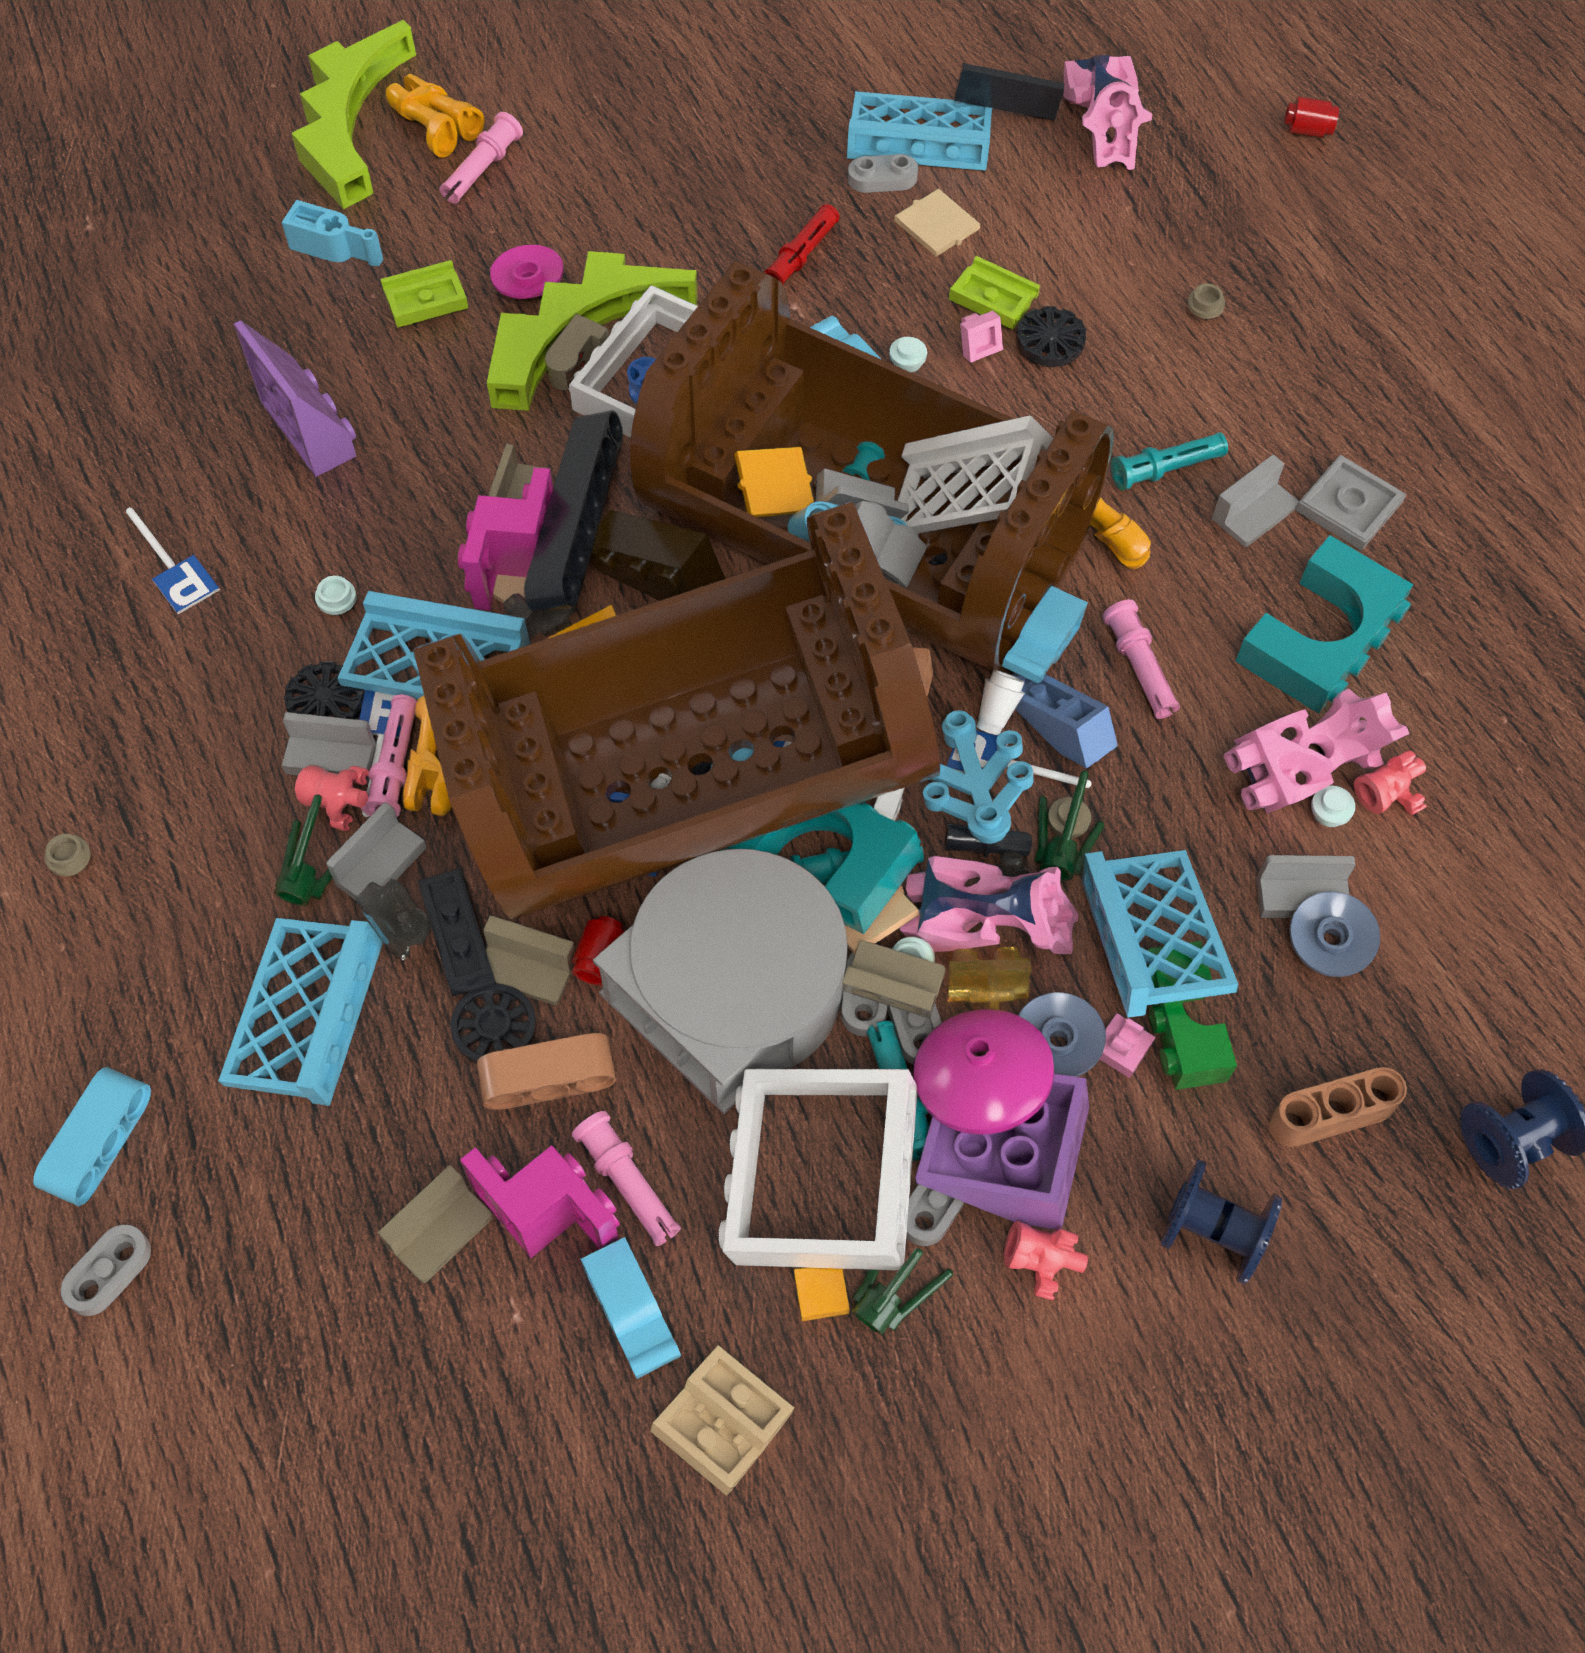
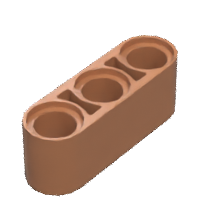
(545, 1071)
(1351, 1092)

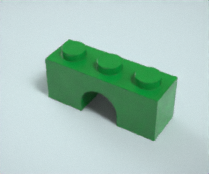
(1191, 1051)

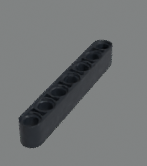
(573, 513)

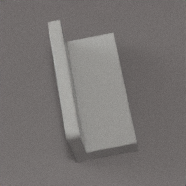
(843, 488)
(1254, 503)
(327, 743)
(375, 853)
(1291, 879)

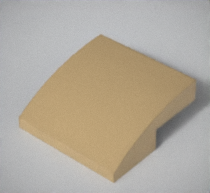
(722, 1420)

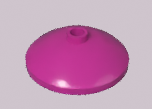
(988, 1090)

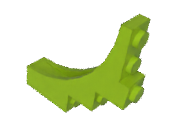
(331, 107)
(603, 296)

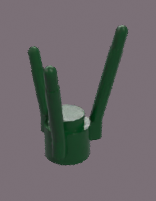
(1063, 850)
(297, 880)
(879, 1305)

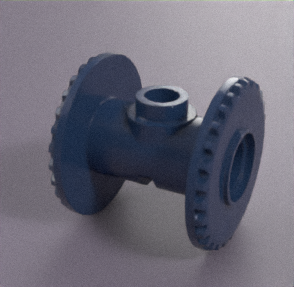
(1512, 1141)
(1222, 1222)

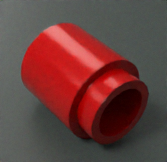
(1311, 117)
(595, 938)

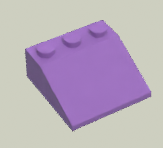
(296, 403)
(1018, 1171)

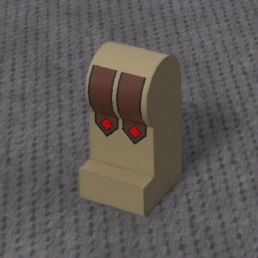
(573, 350)

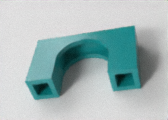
(1318, 669)
(874, 869)

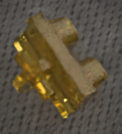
(988, 980)

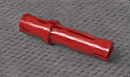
(820, 223)

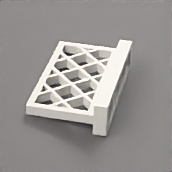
(967, 453)

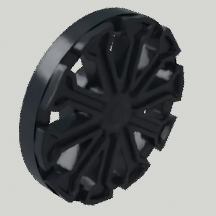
(1051, 336)
(322, 696)
(493, 1021)

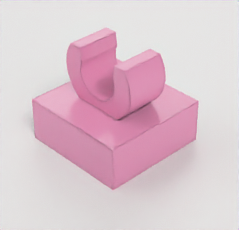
(981, 335)
(1125, 1045)

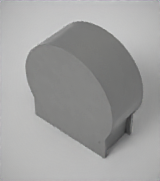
(730, 968)

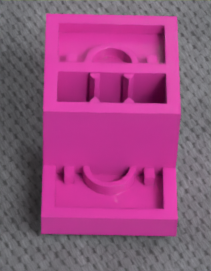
(503, 537)
(542, 1199)

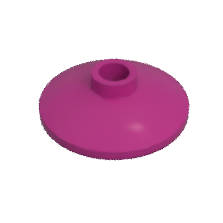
(525, 269)

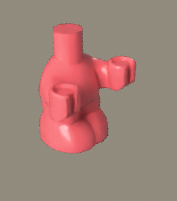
(1391, 783)
(335, 791)
(1044, 1254)

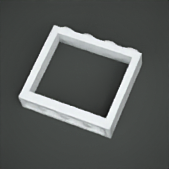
(625, 336)
(889, 1245)

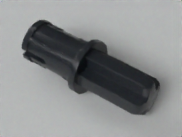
(960, 839)

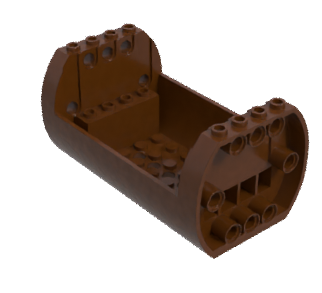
(759, 381)
(565, 722)

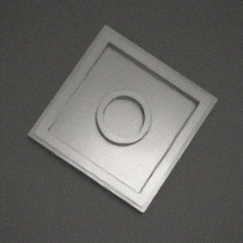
(1350, 502)

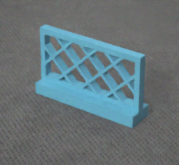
(930, 143)
(413, 618)
(1122, 943)
(334, 1024)

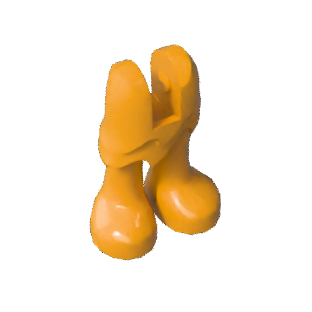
(421, 103)
(1121, 536)
(425, 770)

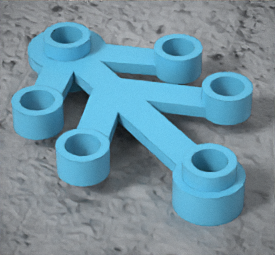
(961, 733)

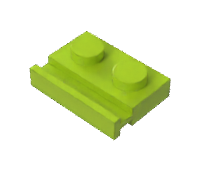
(992, 288)
(424, 293)

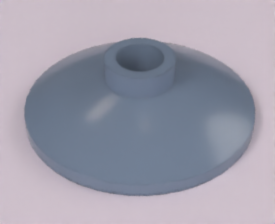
(1347, 920)
(1073, 1021)

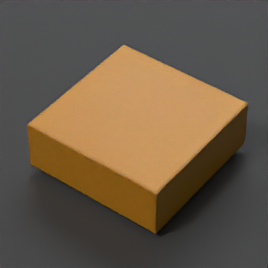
(821, 1292)

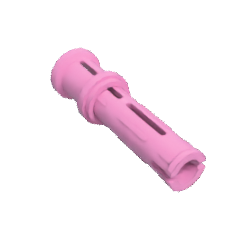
(489, 148)
(1135, 644)
(389, 770)
(615, 1161)

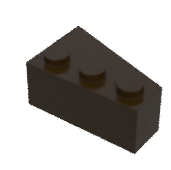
(654, 555)

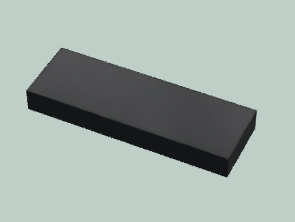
(1009, 91)
(456, 932)

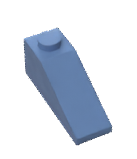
(1068, 720)

